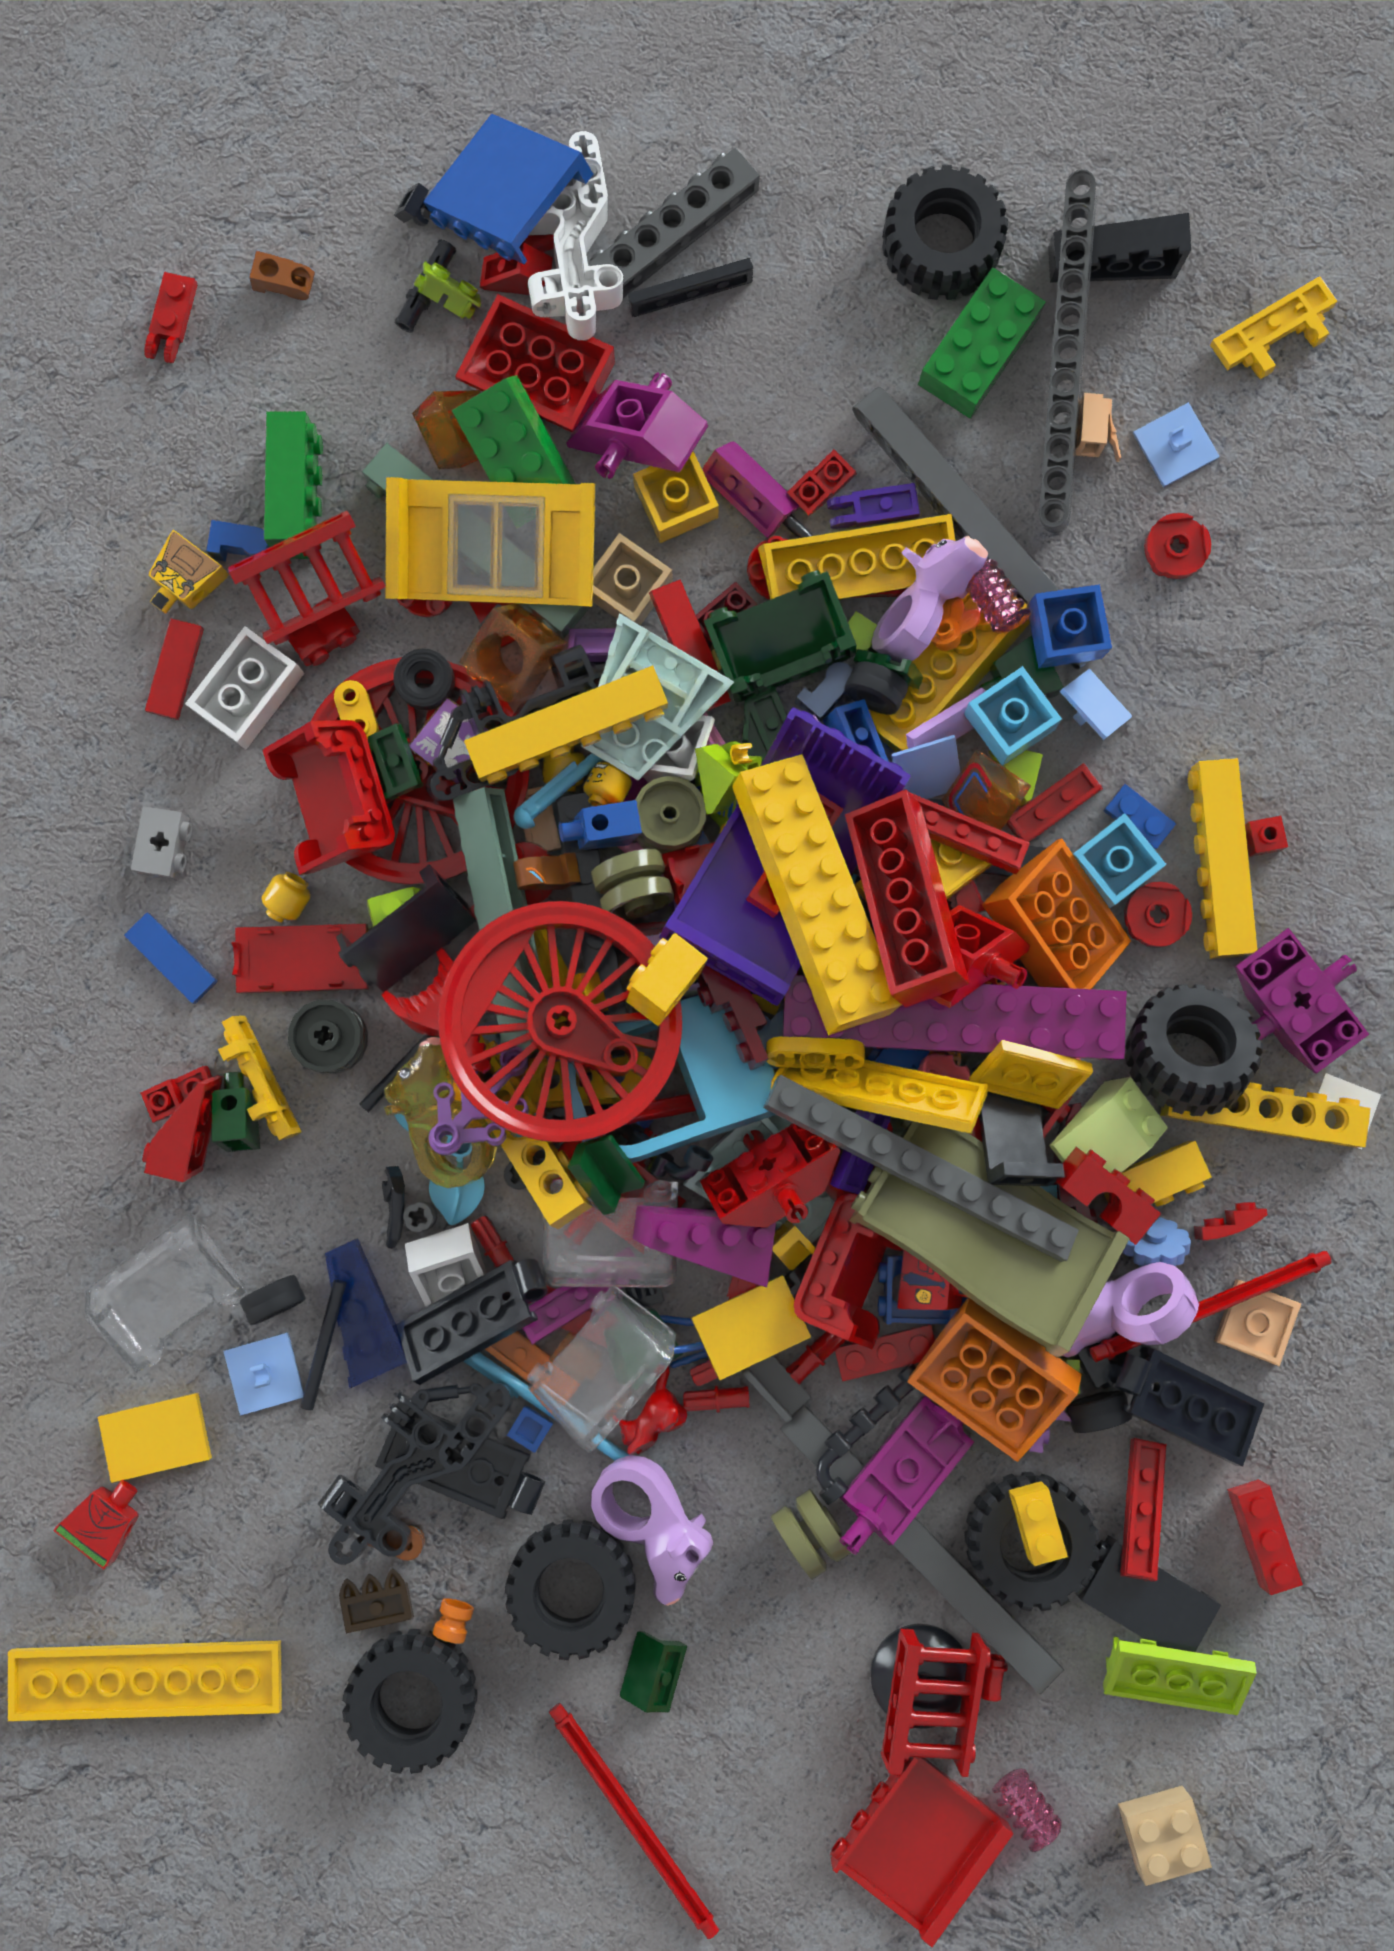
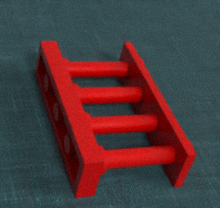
(308, 544)
(907, 1685)

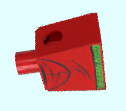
(101, 1523)

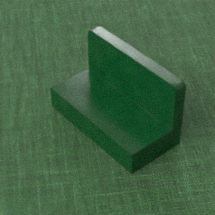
(604, 1172)
(652, 1673)

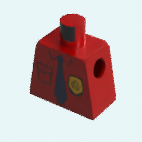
(924, 1288)

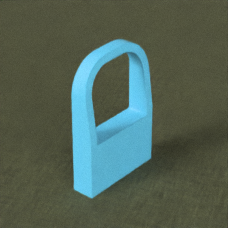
(716, 1078)

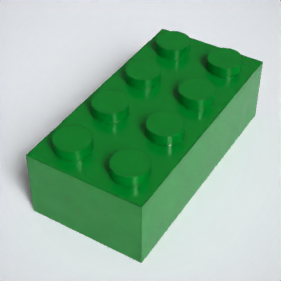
(981, 343)
(511, 436)
(291, 476)

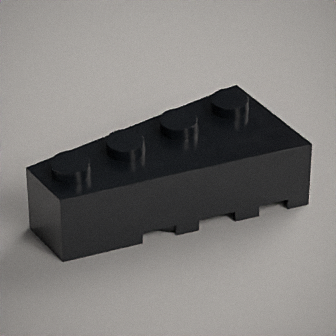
(1132, 249)

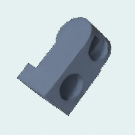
(827, 693)

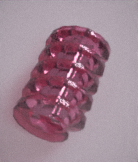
(996, 599)
(1029, 1807)

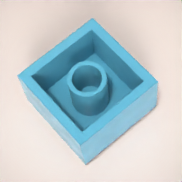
(1012, 716)
(1118, 860)

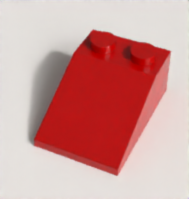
(183, 1141)

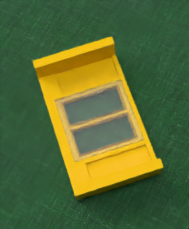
(490, 541)

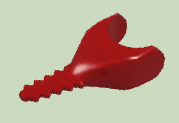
(422, 1010)

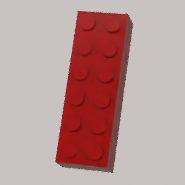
(906, 899)

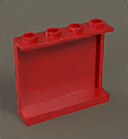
(921, 1846)

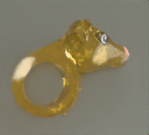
(414, 1098)

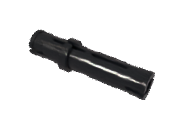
(416, 301)

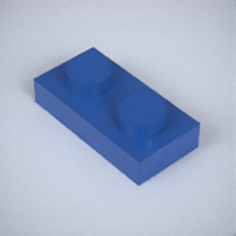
(1146, 817)

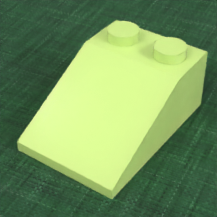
(1114, 1124)

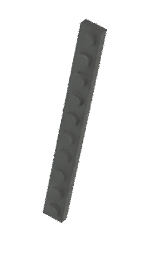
(920, 1168)

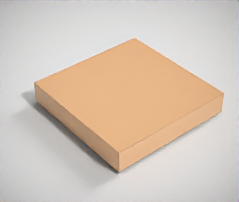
(1259, 1326)

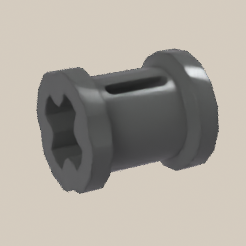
(410, 1220)

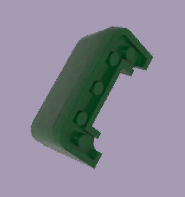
(782, 637)

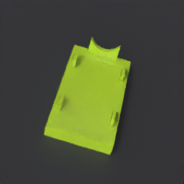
(1178, 1676)

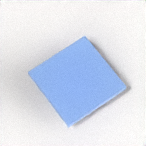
(1175, 444)
(1095, 704)
(931, 767)
(264, 1373)

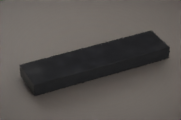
(690, 287)

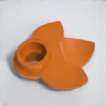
(954, 624)

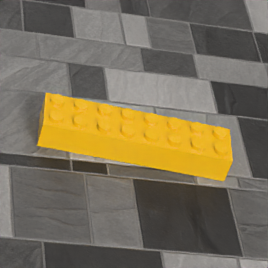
(815, 893)

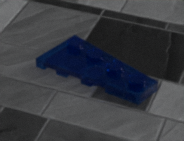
(364, 1317)

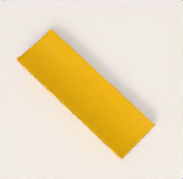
(856, 559)
(946, 678)

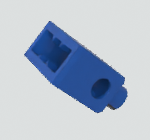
(615, 824)

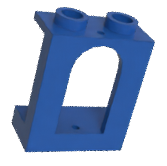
(888, 1307)

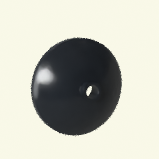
(883, 1668)

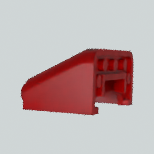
(335, 792)
(841, 1277)

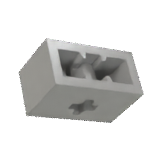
(156, 827)

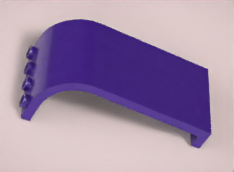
(714, 910)

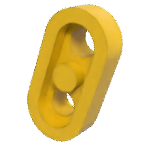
(358, 709)

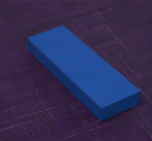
(171, 958)

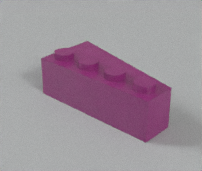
(705, 1240)

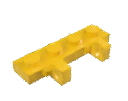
(1296, 312)
(254, 1065)

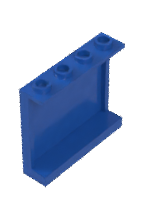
(503, 185)

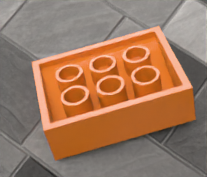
(1061, 919)
(995, 1379)

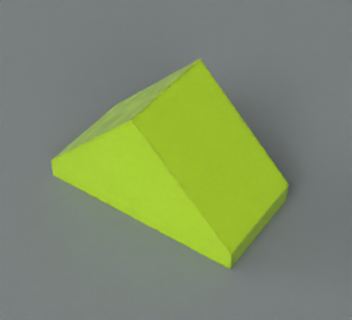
(1025, 767)
(717, 777)

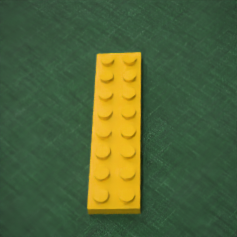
(144, 1680)

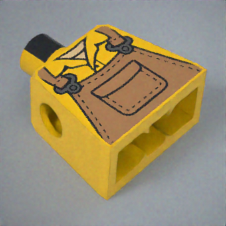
(184, 574)

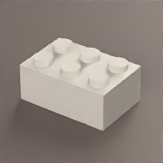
(245, 687)

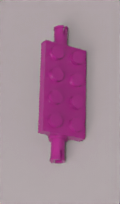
(904, 1474)

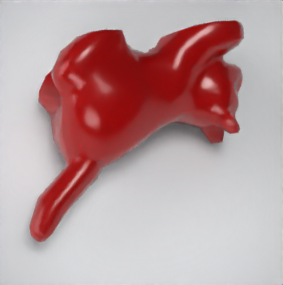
(659, 1415)

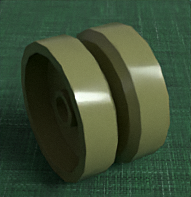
(665, 799)
(633, 884)
(809, 1535)

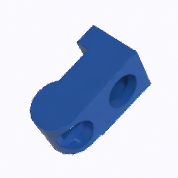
(234, 539)

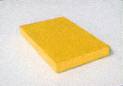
(1031, 1074)
(750, 1327)
(154, 1437)

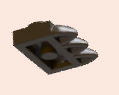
(375, 1604)

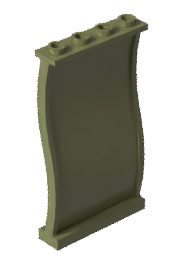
(995, 1270)

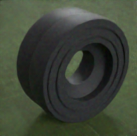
(414, 663)
(878, 686)
(272, 1299)
(1098, 1412)

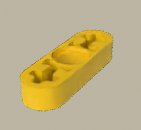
(815, 1053)

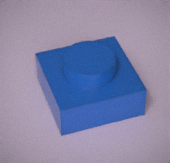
(530, 1429)

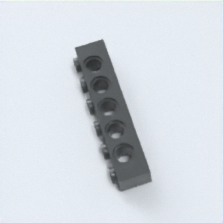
(693, 222)

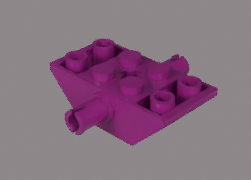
(639, 426)
(1323, 1023)

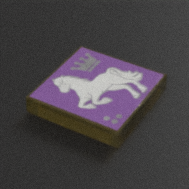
(426, 742)

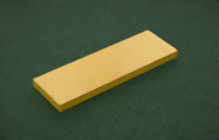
(897, 1093)

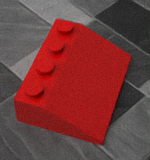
(554, 368)

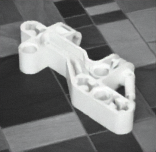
(575, 226)

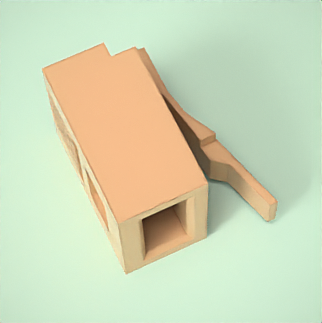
(1096, 426)

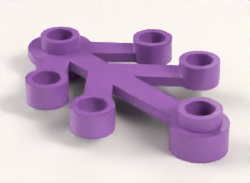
(457, 1126)

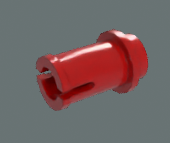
(994, 1678)

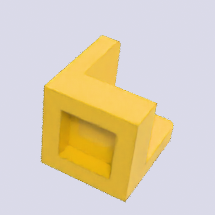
(791, 1245)

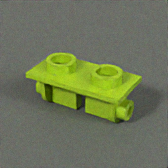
(438, 281)

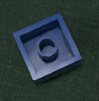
(1069, 626)

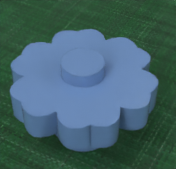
(1160, 1244)

